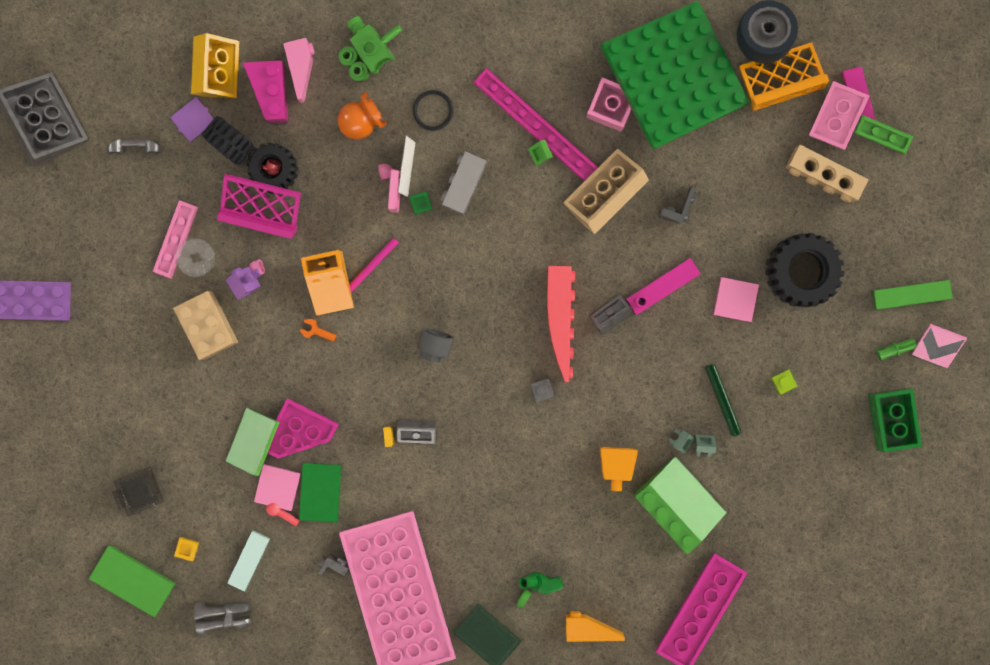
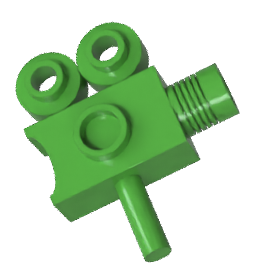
(369, 47)

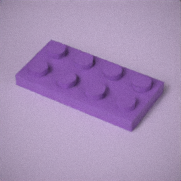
(35, 300)

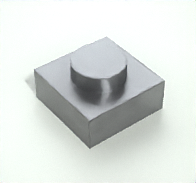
(542, 390)

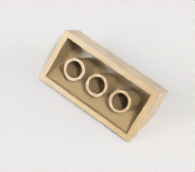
(606, 191)

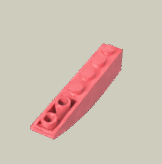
(560, 315)

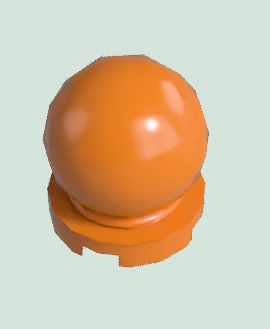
(358, 119)

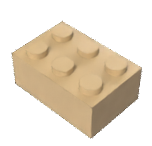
(205, 325)

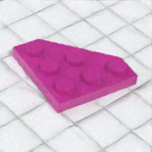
(300, 430)

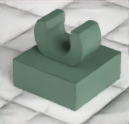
(683, 442)
(705, 444)

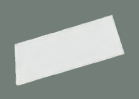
(406, 166)

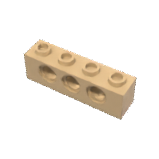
(854, 182)

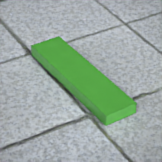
(912, 294)

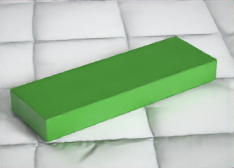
(883, 134)

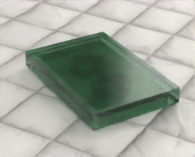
(487, 636)

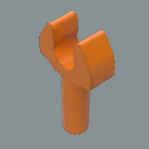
(317, 331)

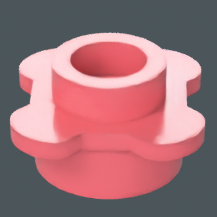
(273, 166)

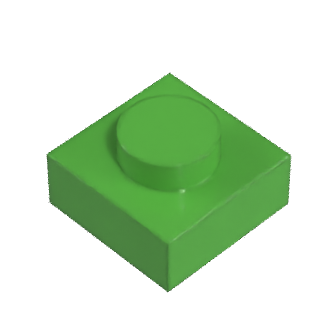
(540, 152)

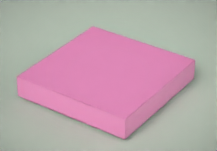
(394, 195)
(735, 299)
(277, 487)

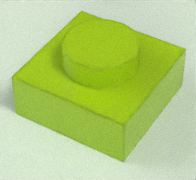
(784, 382)

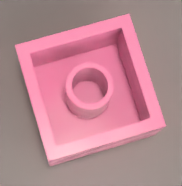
(609, 105)

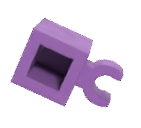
(243, 282)

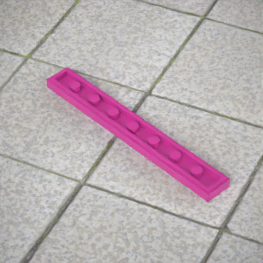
(535, 124)

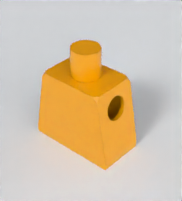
(617, 465)

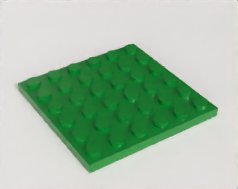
(674, 74)

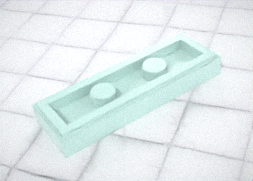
(248, 560)

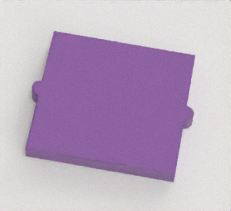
(192, 119)

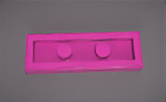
(855, 79)

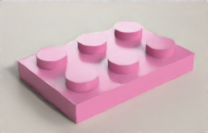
(839, 115)

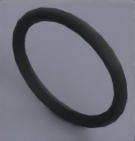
(434, 127)

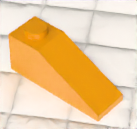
(585, 628)

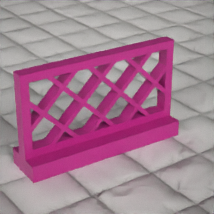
(253, 220)

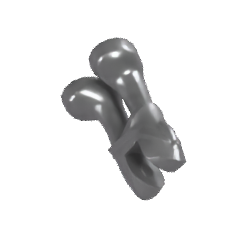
(229, 610)

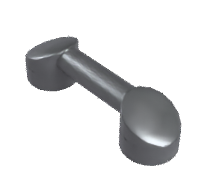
(117, 146)

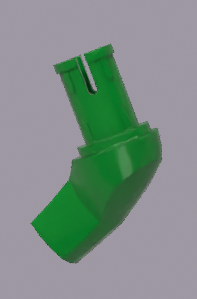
(541, 583)

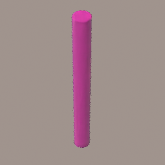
(373, 263)

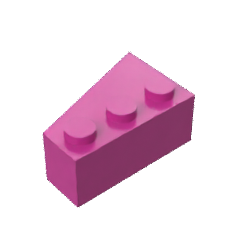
(270, 88)

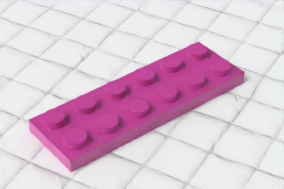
(701, 611)

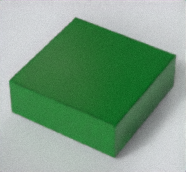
(420, 202)

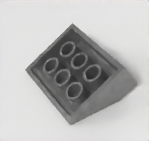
(41, 118)

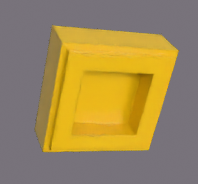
(388, 436)
(186, 549)

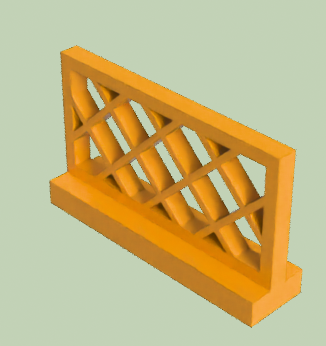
(790, 91)

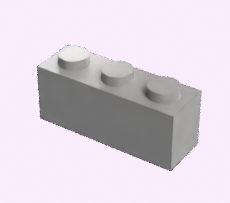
(463, 183)

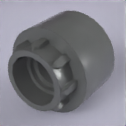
(434, 345)

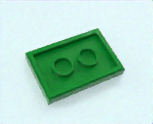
(320, 492)

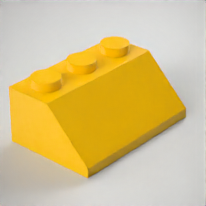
(214, 66)

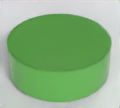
(523, 599)

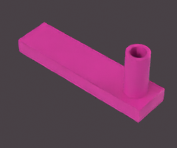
(663, 286)

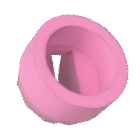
(384, 171)
(257, 264)

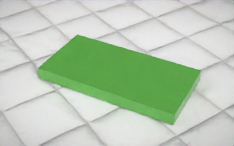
(132, 581)

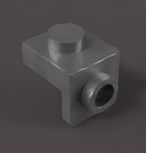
(338, 564)

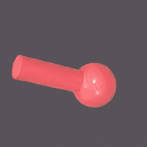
(274, 510)

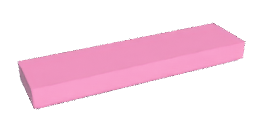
(175, 236)

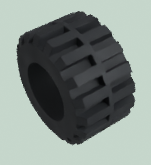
(228, 140)
(269, 151)

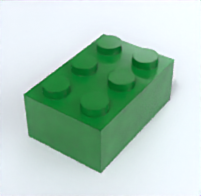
(895, 420)

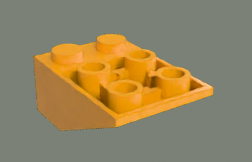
(327, 282)

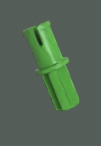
(895, 349)

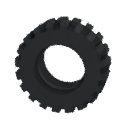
(829, 270)

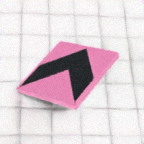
(939, 345)

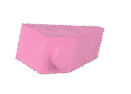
(300, 62)

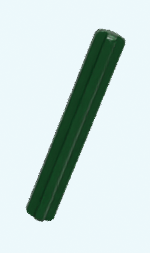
(723, 400)

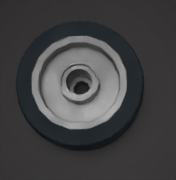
(767, 32)

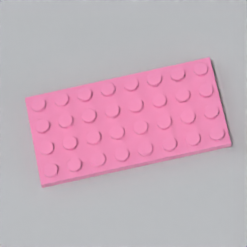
(397, 592)

